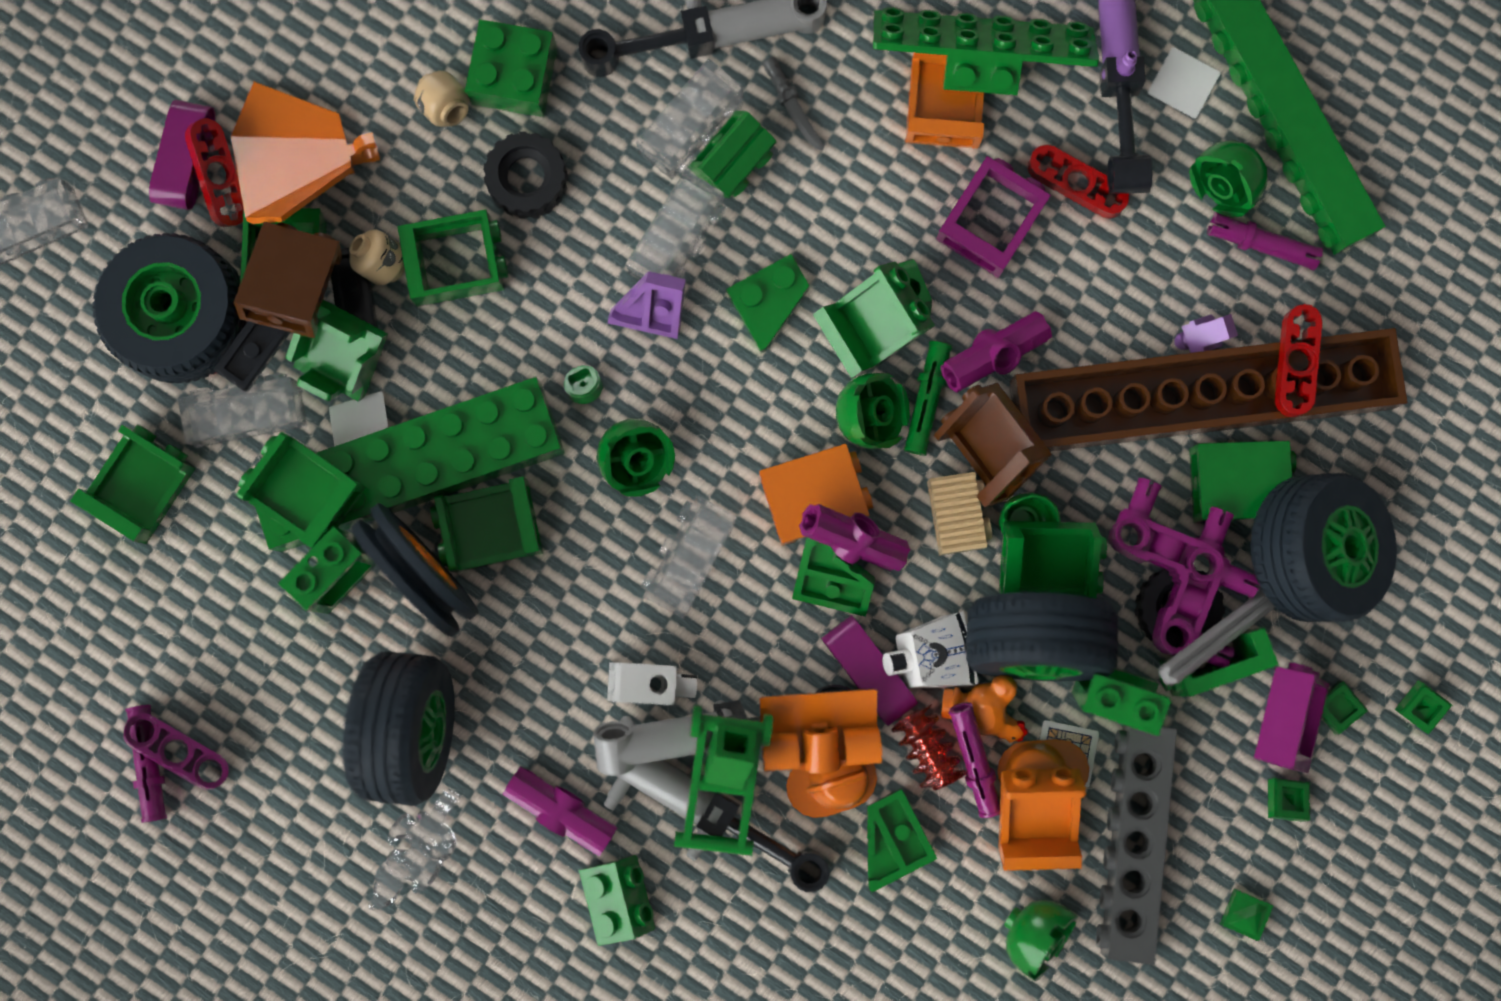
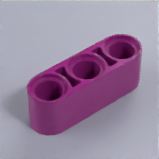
(174, 175)
(865, 667)
(165, 734)

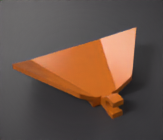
(290, 153)

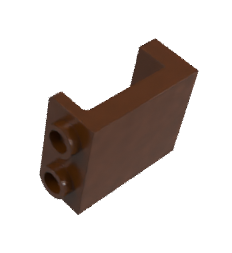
(287, 278)
(994, 441)

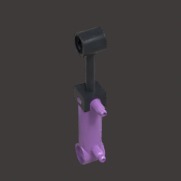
(1123, 78)

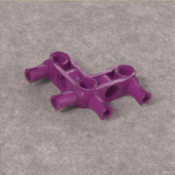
(1176, 552)

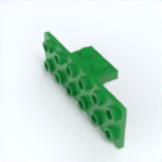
(984, 52)

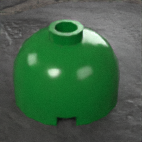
(1231, 176)
(873, 410)
(635, 456)
(1038, 935)

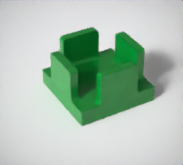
(340, 355)

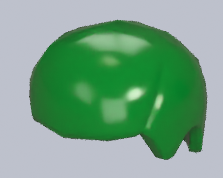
(1029, 508)

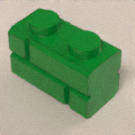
(734, 154)

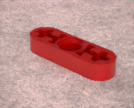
(224, 158)
(1074, 165)
(1290, 332)

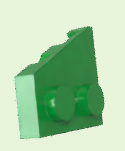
(768, 299)
(832, 582)
(894, 841)

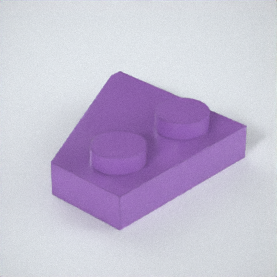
(652, 305)

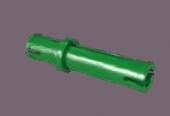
(918, 441)

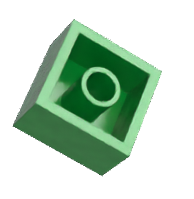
(511, 68)

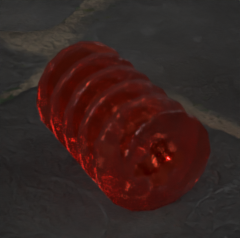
(928, 749)

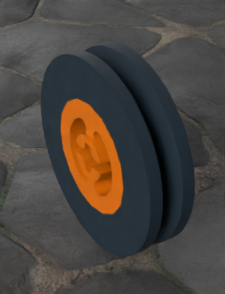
(414, 570)

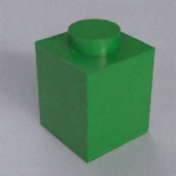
(730, 756)

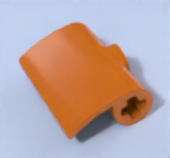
(822, 731)

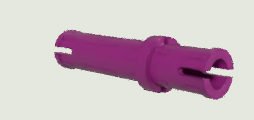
(1250, 236)
(147, 771)
(980, 775)

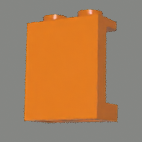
(939, 114)
(814, 479)
(1040, 818)

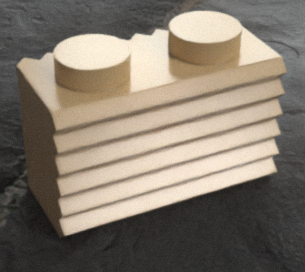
(958, 513)

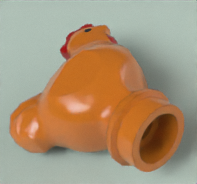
(989, 707)

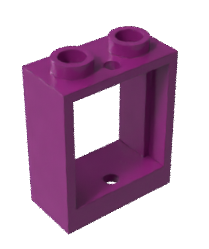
(975, 248)
(1292, 718)

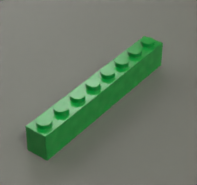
(1291, 121)

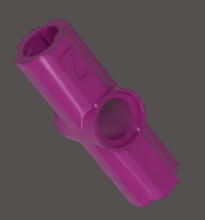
(996, 351)
(854, 537)
(560, 810)

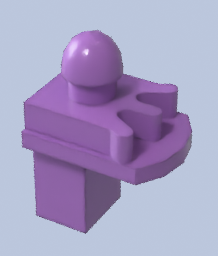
(1206, 333)

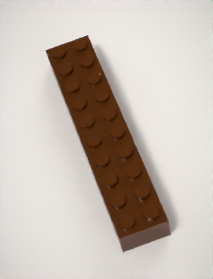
(1205, 391)

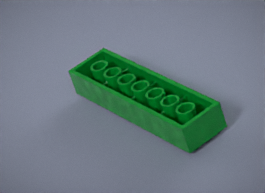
(440, 453)

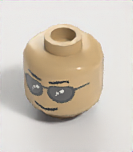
(441, 99)
(376, 257)

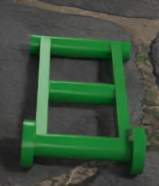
(699, 726)

